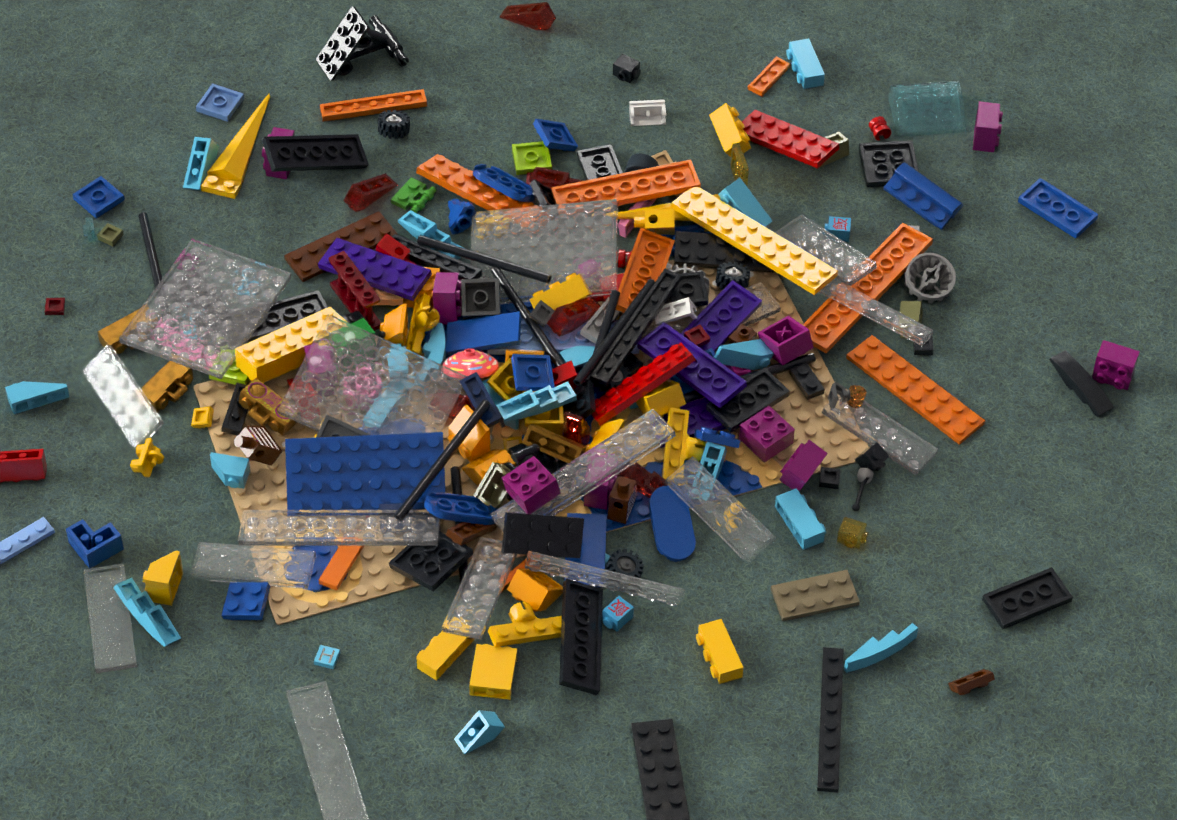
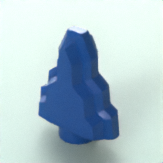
(460, 215)

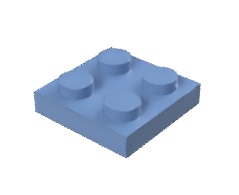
(220, 102)

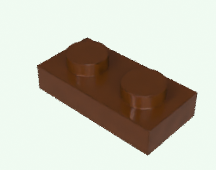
(965, 684)

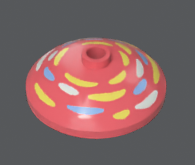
(472, 361)

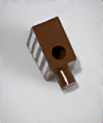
(258, 444)
(625, 493)

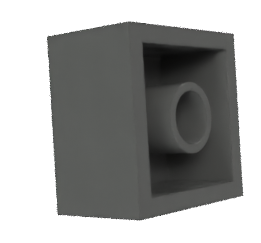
(480, 297)

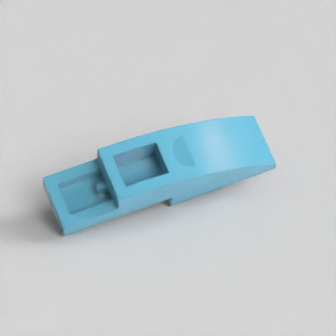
(436, 346)

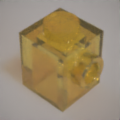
(852, 533)

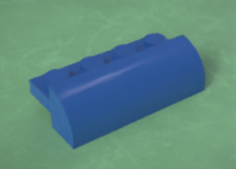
(922, 196)

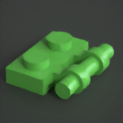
(410, 192)

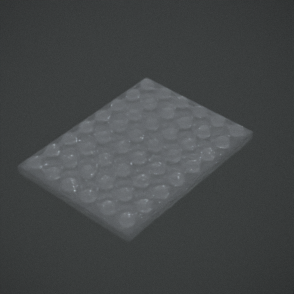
(552, 241)
(205, 308)
(370, 384)

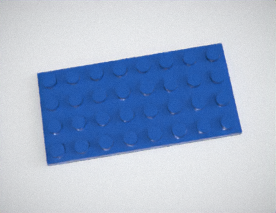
(360, 470)

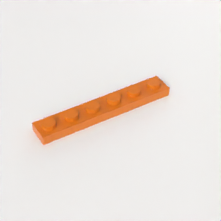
(373, 105)

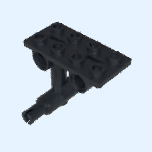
(355, 39)

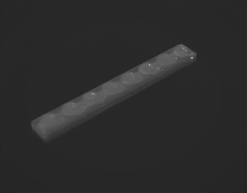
(877, 312)
(604, 578)

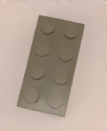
(814, 595)

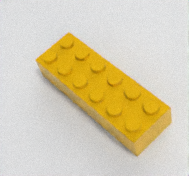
(281, 349)

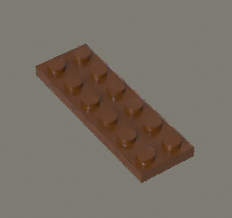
(364, 232)

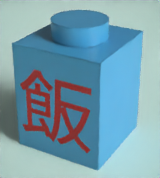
(839, 227)
(617, 614)

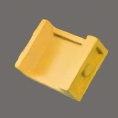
(493, 671)

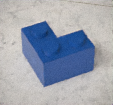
(94, 546)

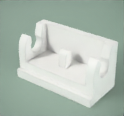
(647, 112)
(676, 311)

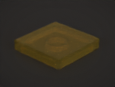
(738, 164)

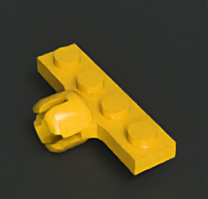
(421, 321)
(681, 446)
(525, 627)

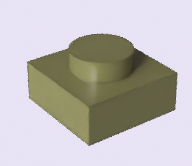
(110, 234)

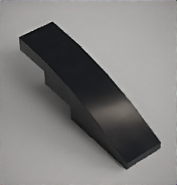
(1081, 382)

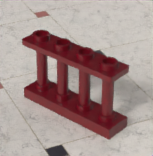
(354, 289)

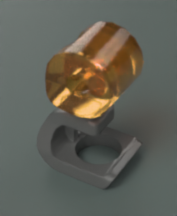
(853, 399)

